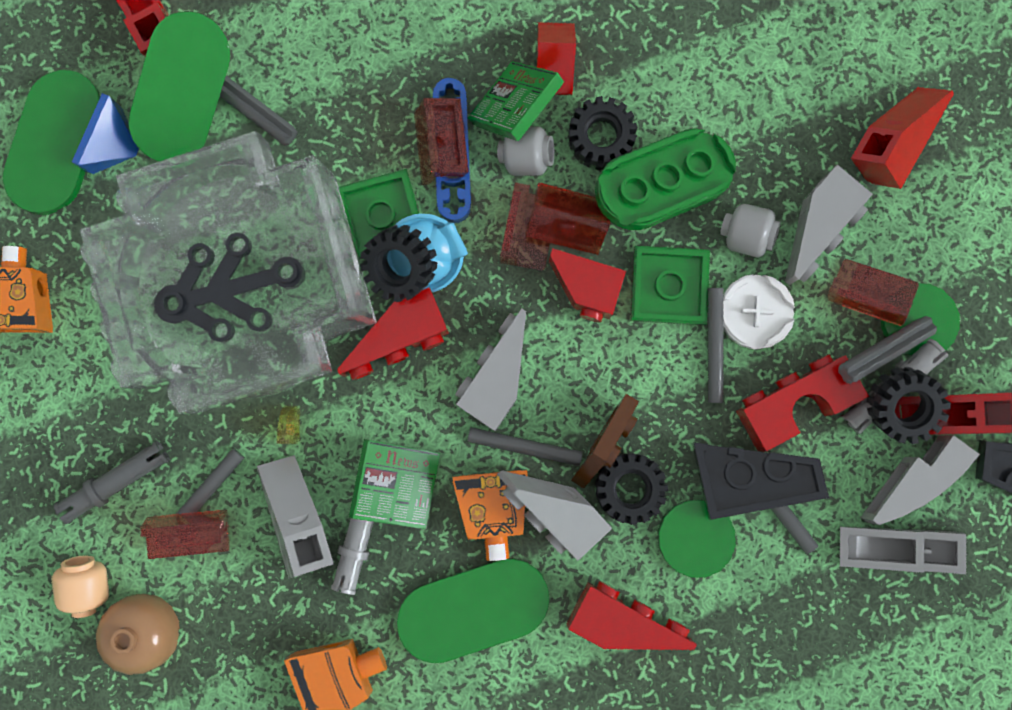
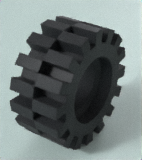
(601, 112)
(382, 274)
(926, 415)
(654, 489)

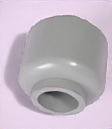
(529, 155)
(750, 230)

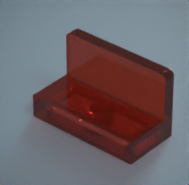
(440, 139)
(567, 219)
(516, 247)
(873, 292)
(186, 534)

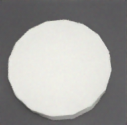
(757, 311)

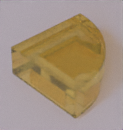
(291, 432)

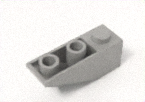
(823, 215)
(496, 384)
(558, 508)
(294, 517)

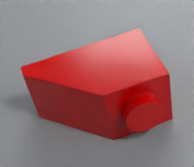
(588, 284)

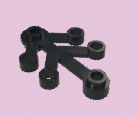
(222, 289)

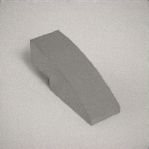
(920, 480)
(903, 549)

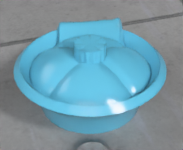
(443, 239)

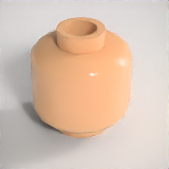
(80, 586)

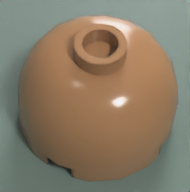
(137, 634)

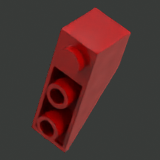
(899, 137)
(403, 324)
(613, 625)

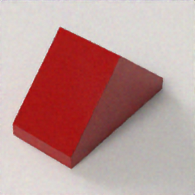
(557, 52)

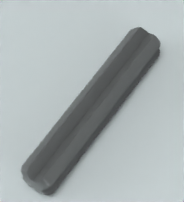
(258, 112)
(887, 349)

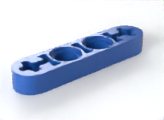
(463, 195)

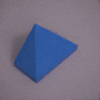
(106, 138)

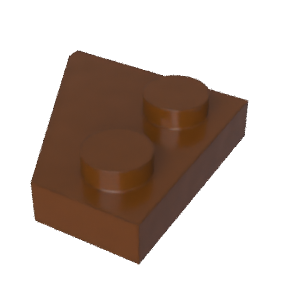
(604, 449)

